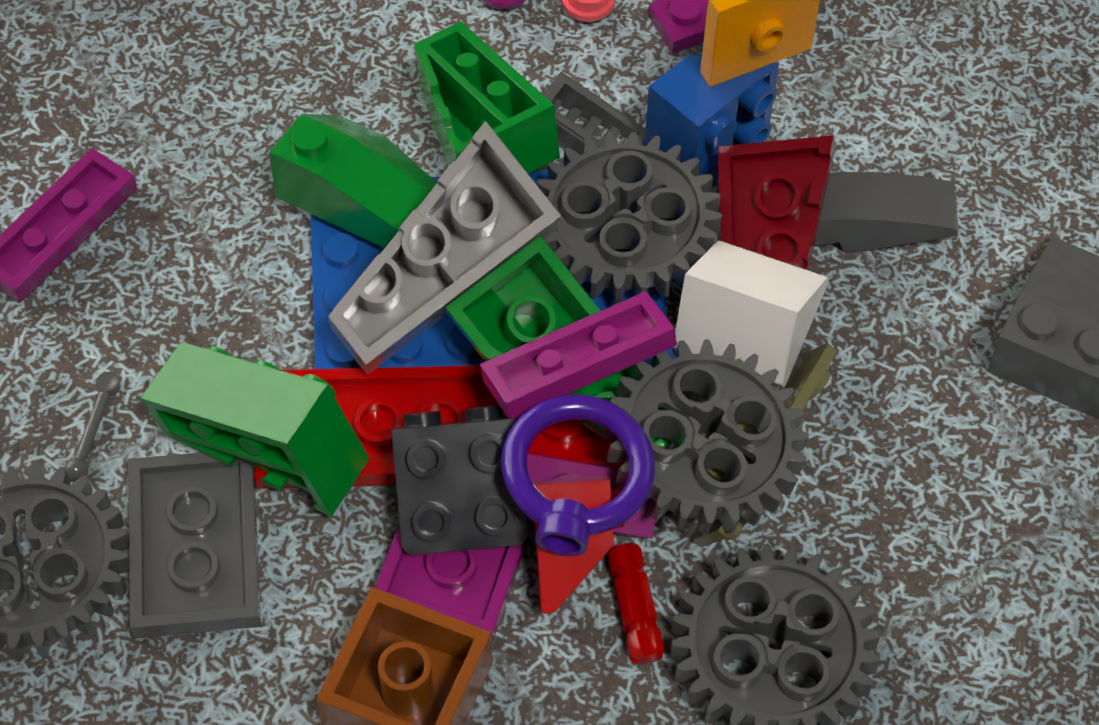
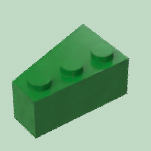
(472, 84)
(260, 416)

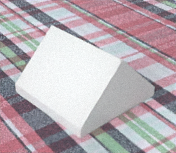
(751, 304)

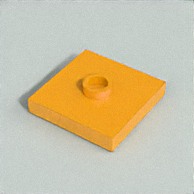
(754, 34)

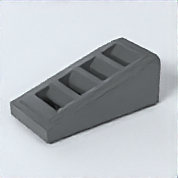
(584, 103)

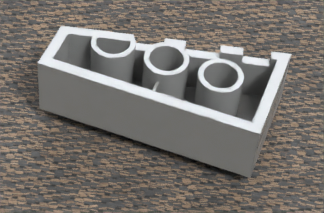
(454, 239)

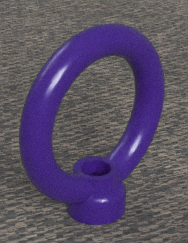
(566, 523)

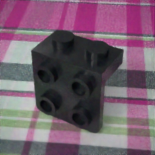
(454, 482)

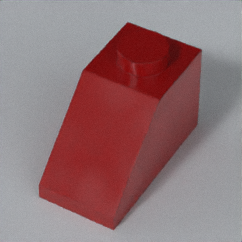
(562, 574)

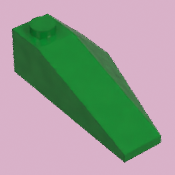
(347, 176)
(526, 301)

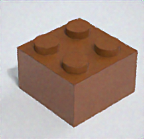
(405, 667)

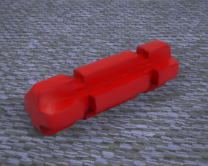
(635, 603)

